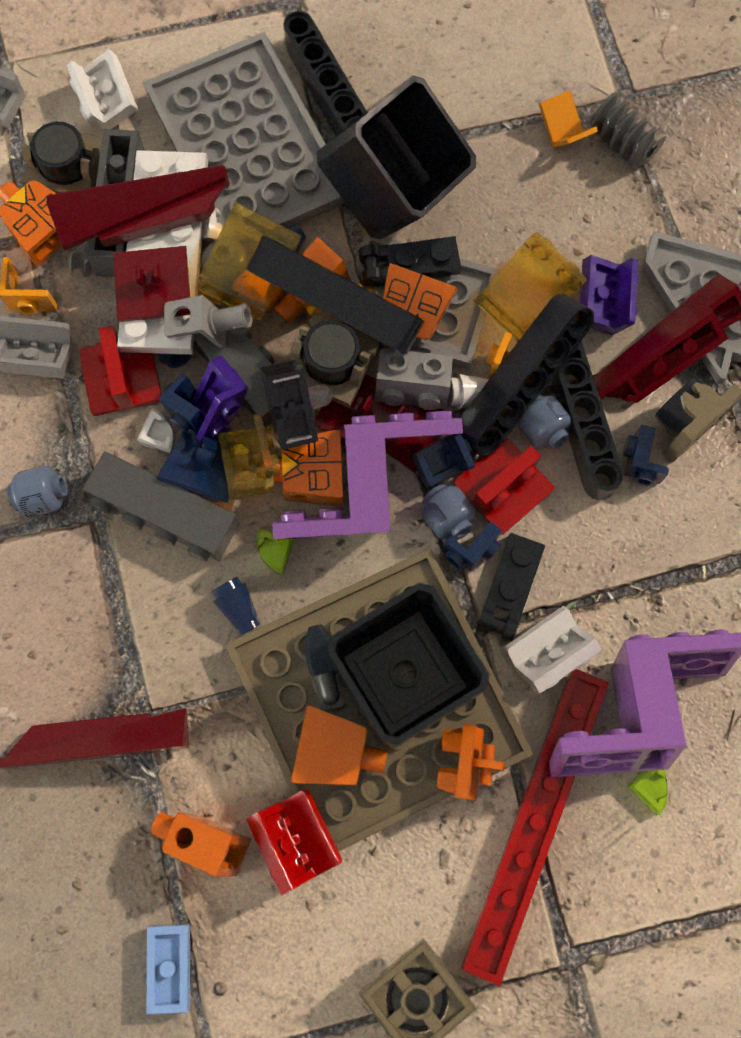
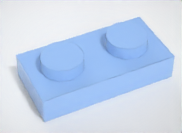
(168, 969)

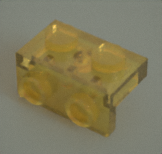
(247, 460)

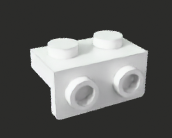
(102, 90)
(551, 650)

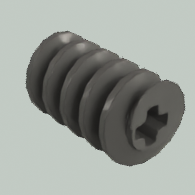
(625, 133)

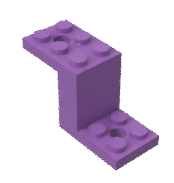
(365, 477)
(646, 704)

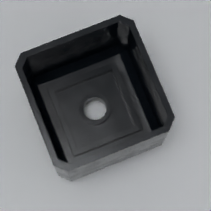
(397, 159)
(413, 630)

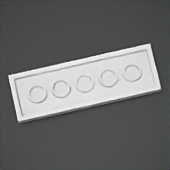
(148, 334)

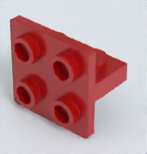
(117, 378)
(505, 485)
(294, 841)

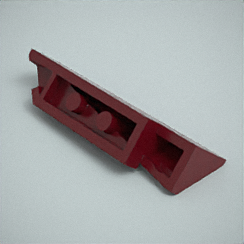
(136, 206)
(673, 343)
(99, 739)

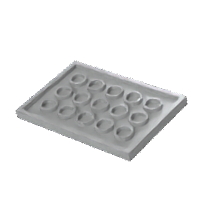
(254, 123)

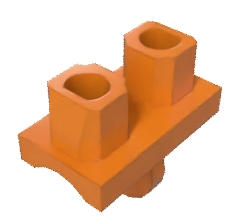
(465, 779)

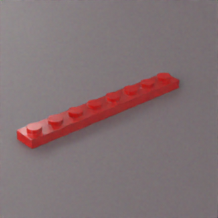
(530, 835)

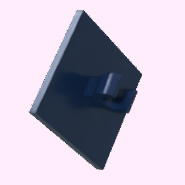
(196, 467)

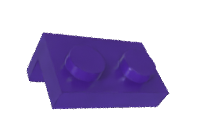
(610, 293)
(218, 398)

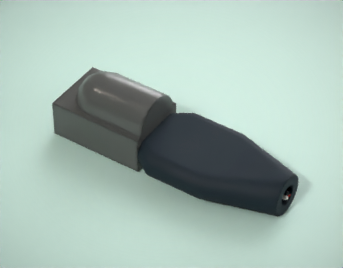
(322, 670)

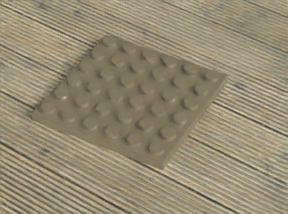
(281, 688)

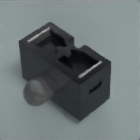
(294, 401)

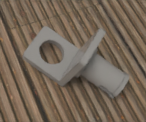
(206, 319)

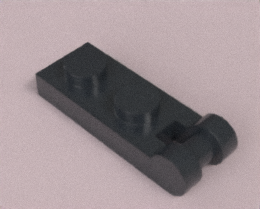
(427, 257)
(511, 585)

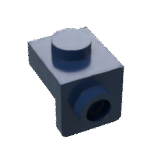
(178, 404)
(638, 451)
(443, 459)
(483, 547)

